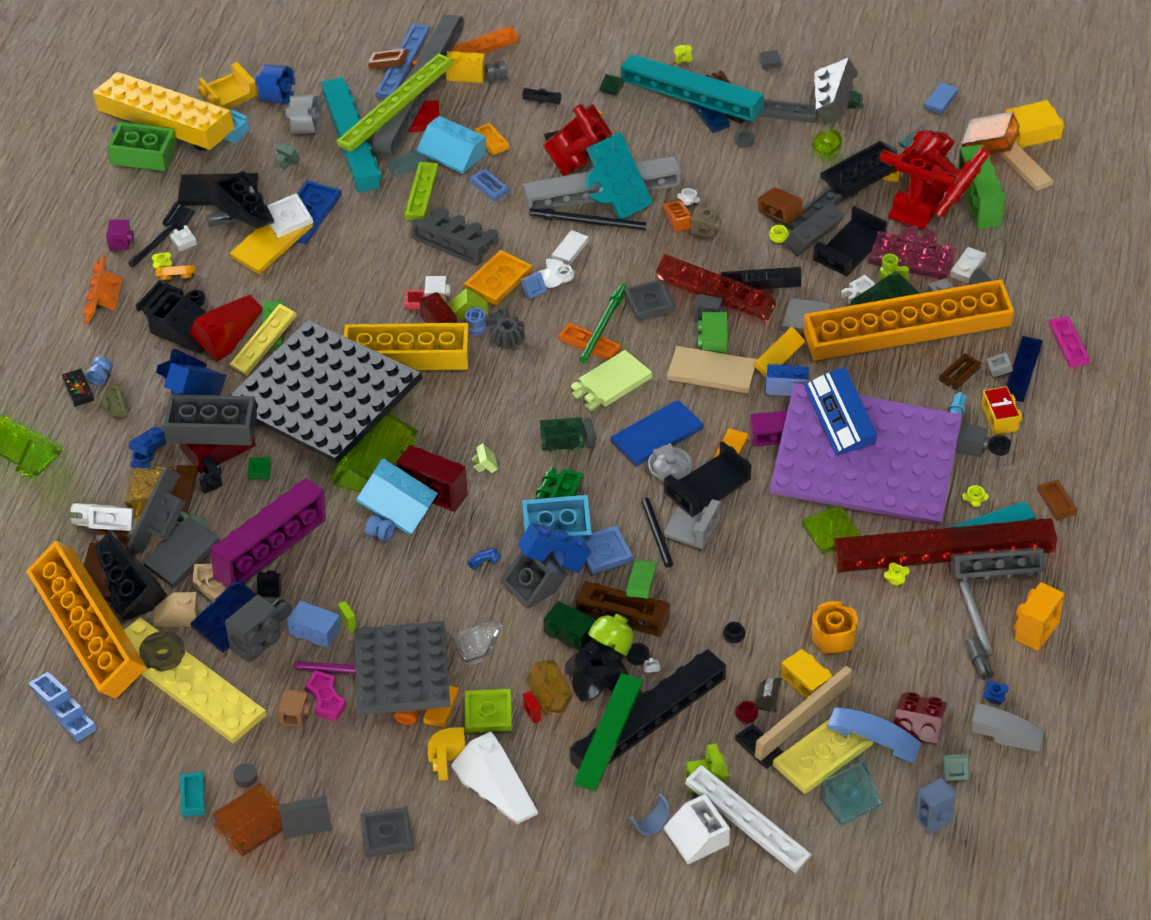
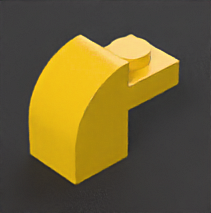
(445, 747)

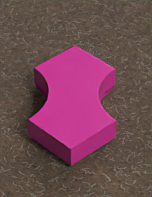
(329, 703)

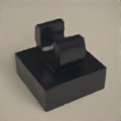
(269, 583)

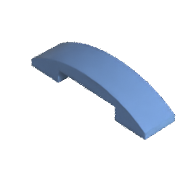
(876, 730)

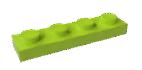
(421, 191)

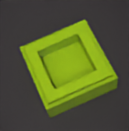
(347, 616)

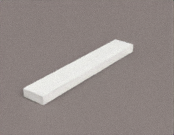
(748, 819)

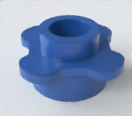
(141, 460)
(995, 697)

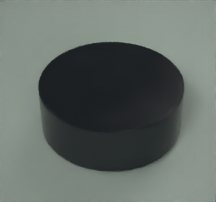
(999, 445)
(638, 654)

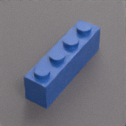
(194, 380)

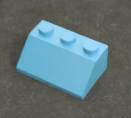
(452, 144)
(396, 496)
(559, 513)

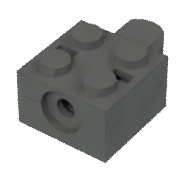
(256, 626)

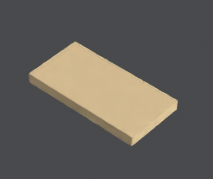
(712, 369)

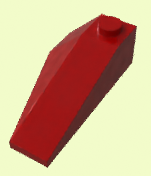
(225, 326)

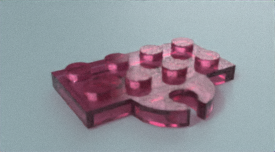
(918, 253)

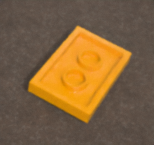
(498, 277)

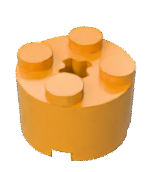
(834, 627)

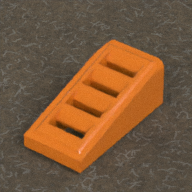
(678, 215)

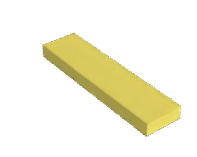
(263, 340)

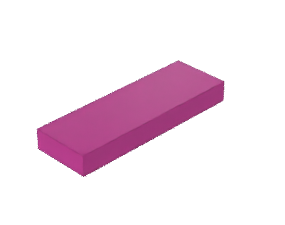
(1069, 342)

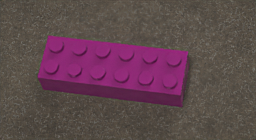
(268, 533)

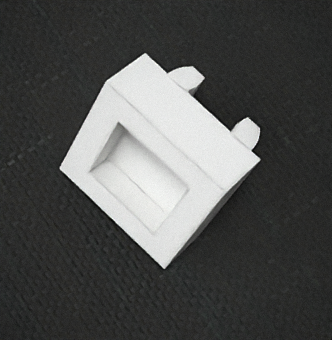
(183, 239)

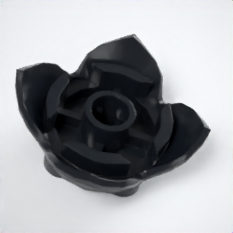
(594, 669)

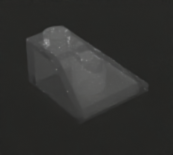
(476, 641)

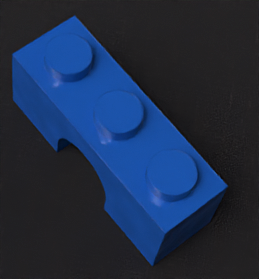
(541, 540)

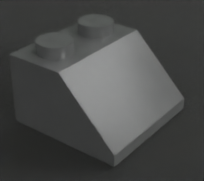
(533, 579)

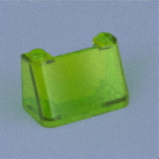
(384, 441)

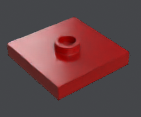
(426, 114)

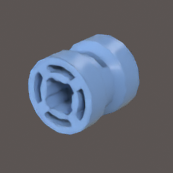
(476, 321)
(99, 370)
(380, 528)

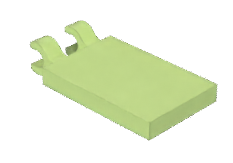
(611, 380)

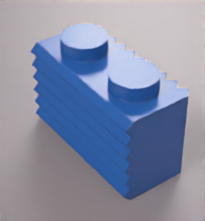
(782, 378)

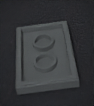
(182, 550)

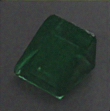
(611, 85)
(855, 100)

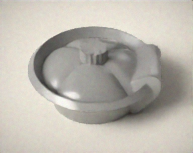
(669, 461)

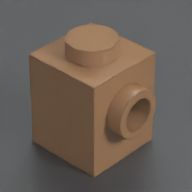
(294, 708)

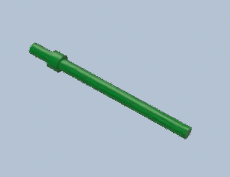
(615, 300)

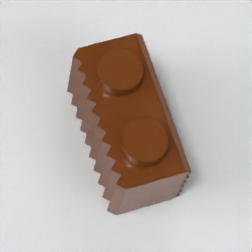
(780, 205)

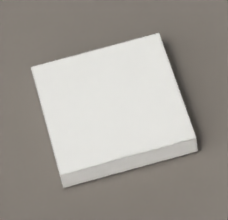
(289, 215)

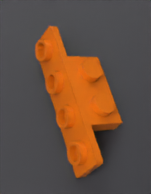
(103, 291)

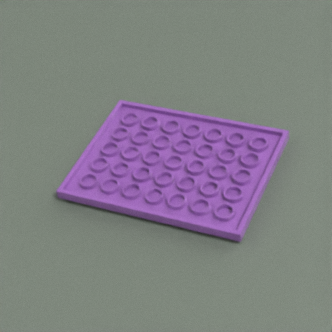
(896, 477)

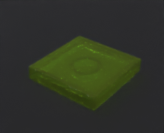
(827, 526)

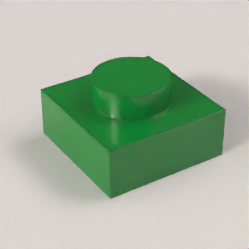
(259, 468)

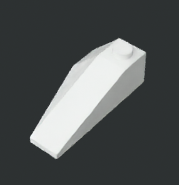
(490, 773)

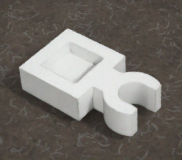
(857, 287)

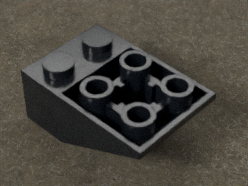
(174, 320)

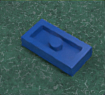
(148, 441)

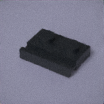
(154, 296)

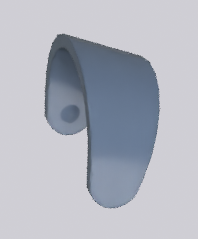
(655, 820)

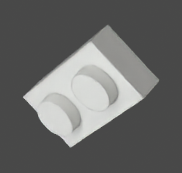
(967, 264)

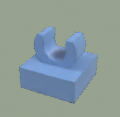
(533, 285)

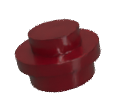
(746, 712)

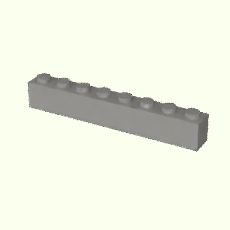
(571, 190)

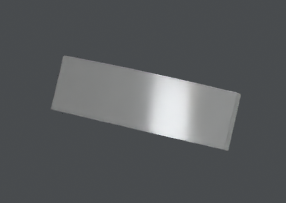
(1006, 728)

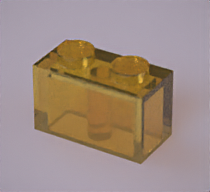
(549, 687)

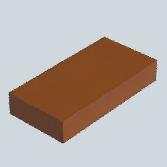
(387, 58)
(1057, 500)

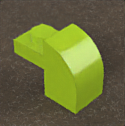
(713, 762)

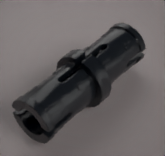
(541, 96)

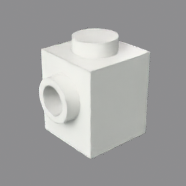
(437, 284)

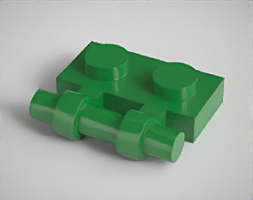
(566, 483)

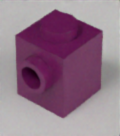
(119, 234)

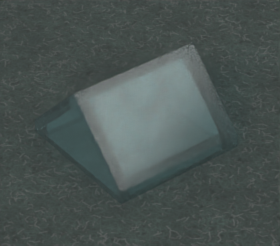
(850, 793)

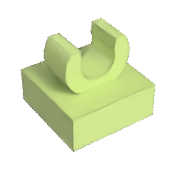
(484, 459)

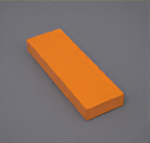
(580, 337)

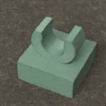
(286, 155)
(955, 767)

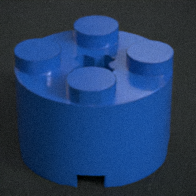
(275, 83)

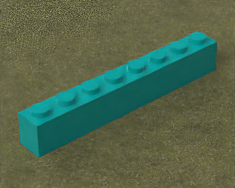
(692, 87)
(344, 117)

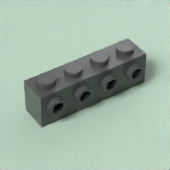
(997, 562)

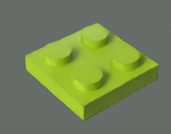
(488, 711)

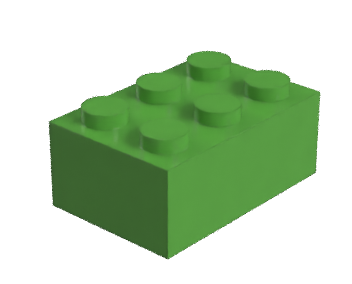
(142, 146)

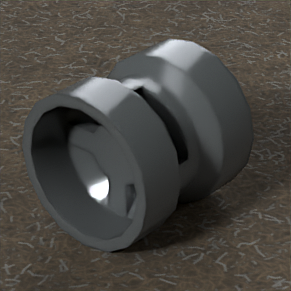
(496, 71)

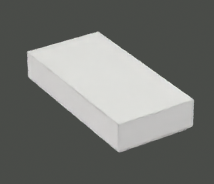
(570, 247)

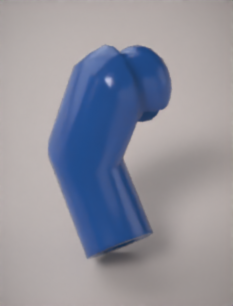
(483, 555)

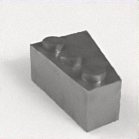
(833, 88)

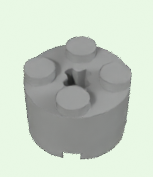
(304, 114)

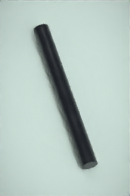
(657, 532)

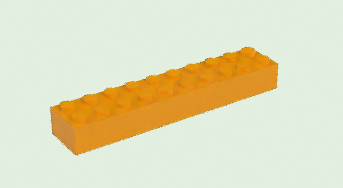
(907, 320)

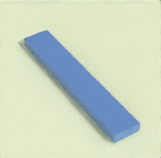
(396, 75)

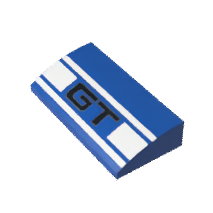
(841, 412)

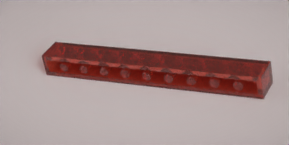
(936, 545)

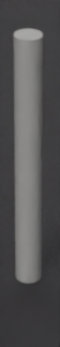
(975, 616)

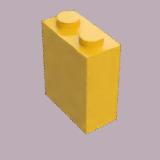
(1037, 123)

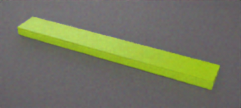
(394, 102)

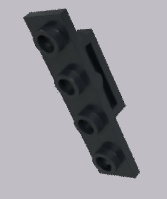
(767, 277)

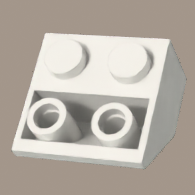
(698, 829)

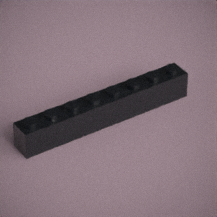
(662, 703)

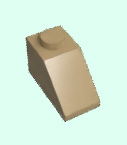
(176, 610)

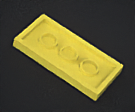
(819, 756)

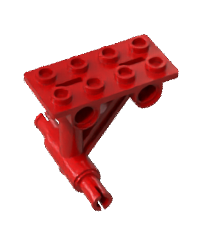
(569, 144)
(933, 148)
(924, 191)

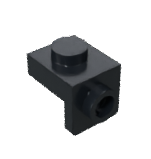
(212, 477)

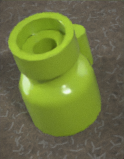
(890, 265)

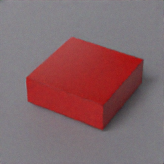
(532, 707)

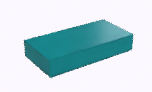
(192, 794)

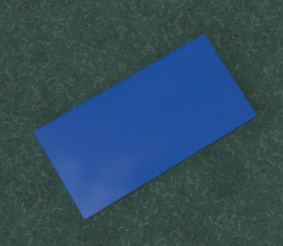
(319, 202)
(660, 428)

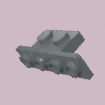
(159, 513)

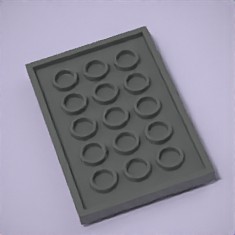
(401, 668)

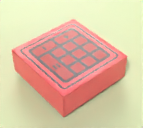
(412, 298)

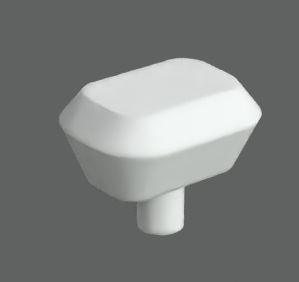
(651, 666)

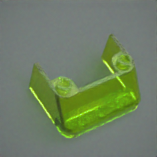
(26, 447)

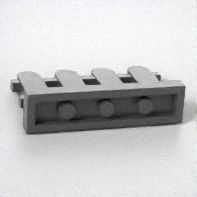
(448, 241)

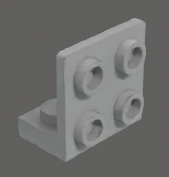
(696, 529)

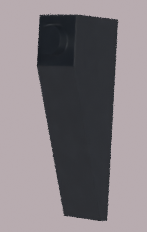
(239, 198)
(129, 582)

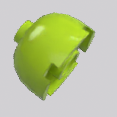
(613, 632)

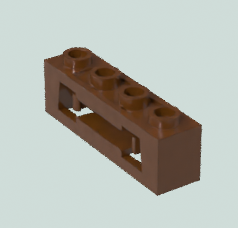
(632, 608)

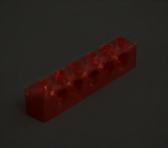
(704, 282)

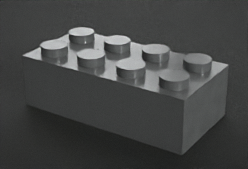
(210, 419)

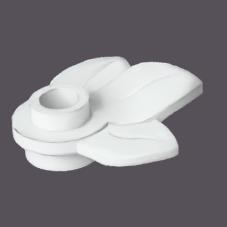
(556, 273)

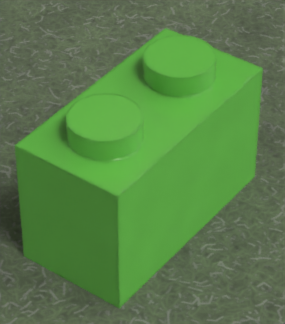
(714, 332)

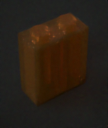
(993, 132)
(249, 820)

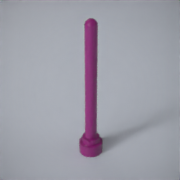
(325, 667)

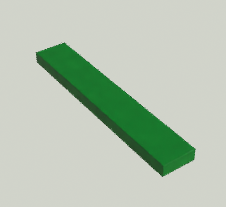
(608, 732)

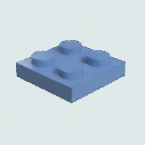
(607, 550)

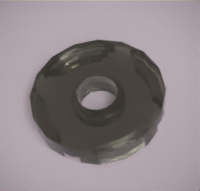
(158, 641)

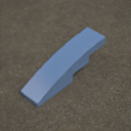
(62, 706)

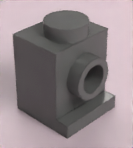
(706, 304)

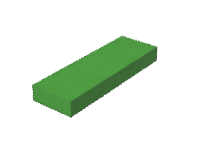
(641, 579)

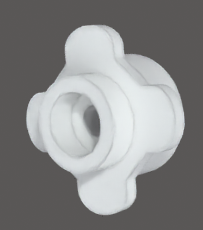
(688, 196)

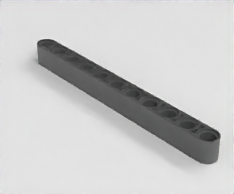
(442, 41)

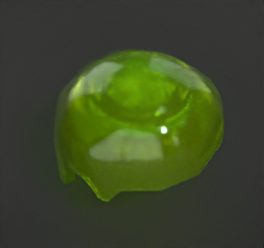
(827, 143)

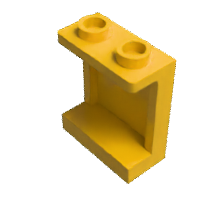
(229, 89)

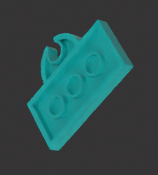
(616, 177)

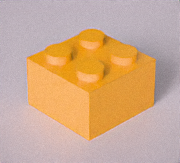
(1039, 616)

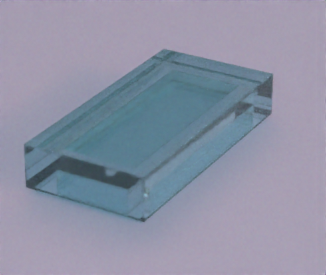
(406, 163)

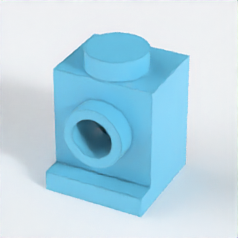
(241, 127)

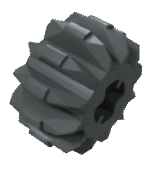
(507, 331)

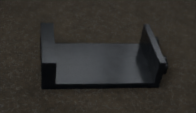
(851, 243)
(709, 481)

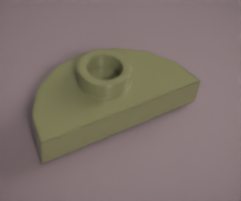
(113, 402)

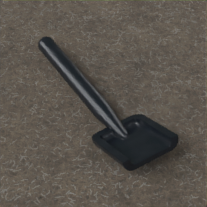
(175, 219)

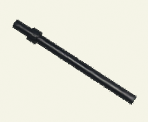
(550, 214)

